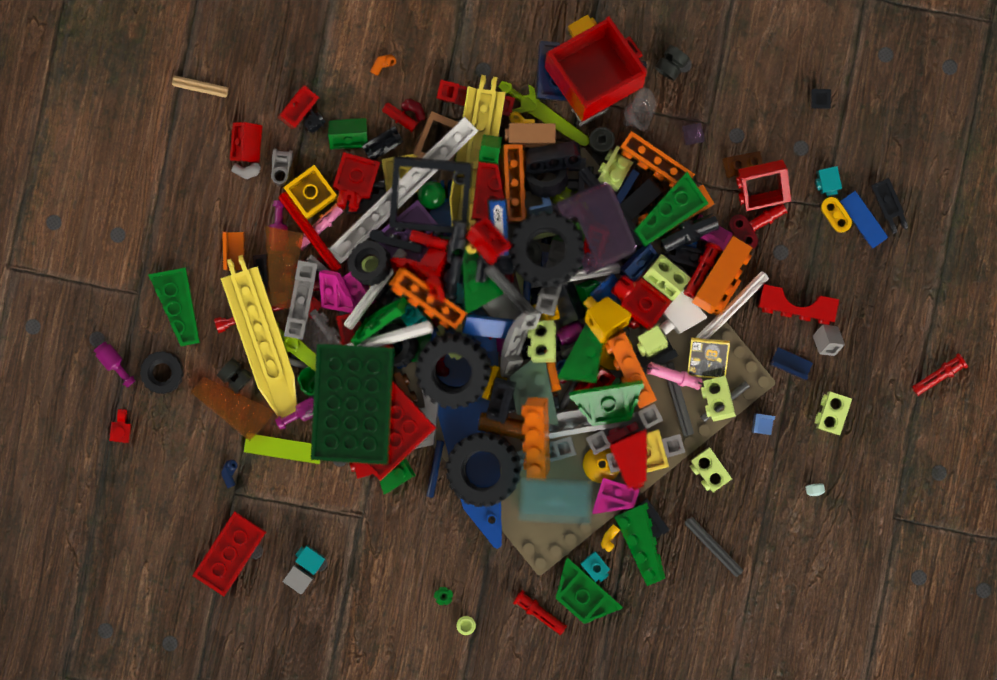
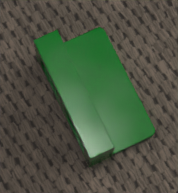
(347, 133)

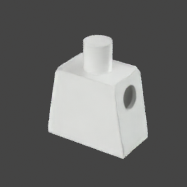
(681, 315)

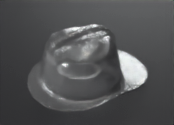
(641, 110)

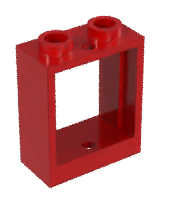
(303, 101)
(764, 199)

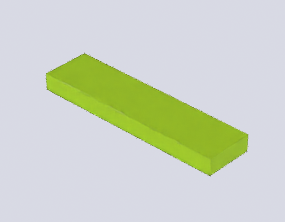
(280, 448)

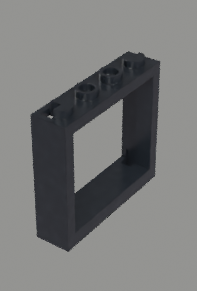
(401, 226)

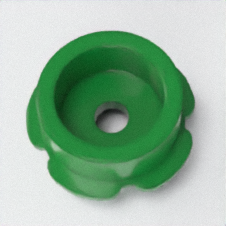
(438, 596)

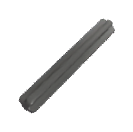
(508, 289)
(679, 404)
(713, 546)

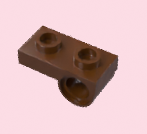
(733, 163)
(402, 381)

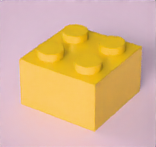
(310, 192)

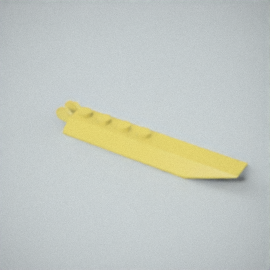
(485, 112)
(261, 337)

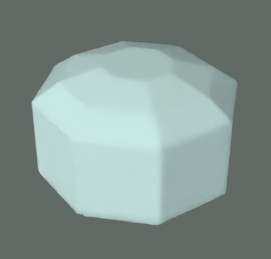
(815, 489)

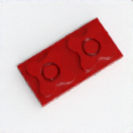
(229, 553)

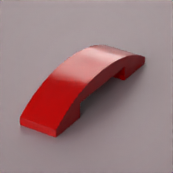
(456, 94)
(421, 272)

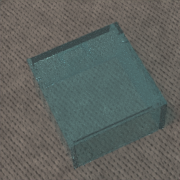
(555, 500)

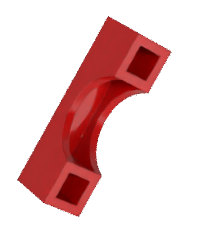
(773, 299)

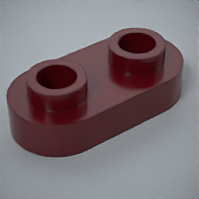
(744, 231)

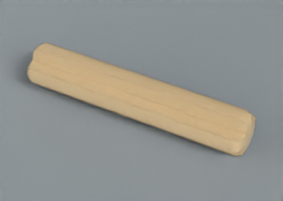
(200, 86)

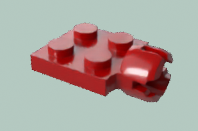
(355, 180)
(641, 300)

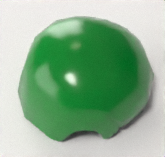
(431, 195)
(307, 381)

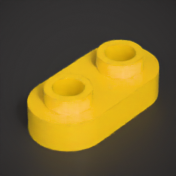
(836, 214)

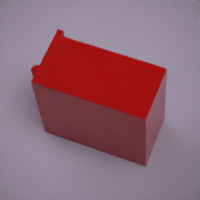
(596, 68)

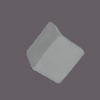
(828, 340)
(298, 579)

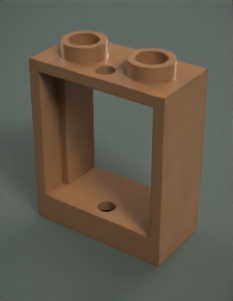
(436, 118)
(530, 134)

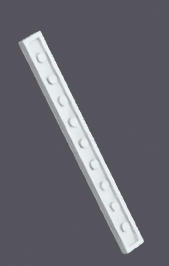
(408, 185)

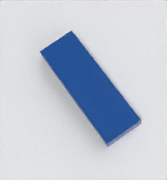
(863, 219)
(486, 326)

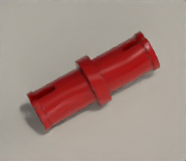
(768, 216)

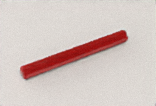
(309, 231)

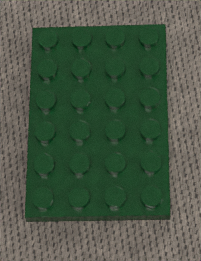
(352, 404)

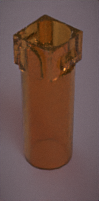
(511, 428)

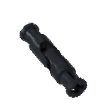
(452, 269)

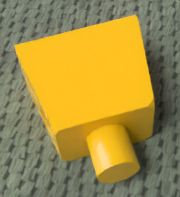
(605, 317)

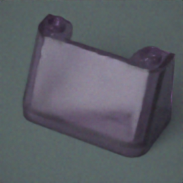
(601, 224)

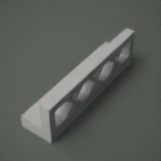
(573, 422)

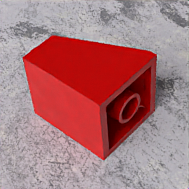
(632, 458)

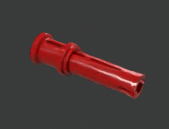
(708, 263)
(949, 370)
(531, 607)

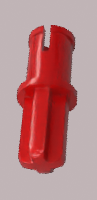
(400, 117)
(428, 240)

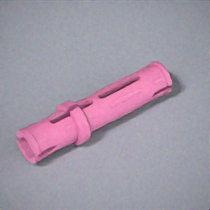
(323, 222)
(681, 378)

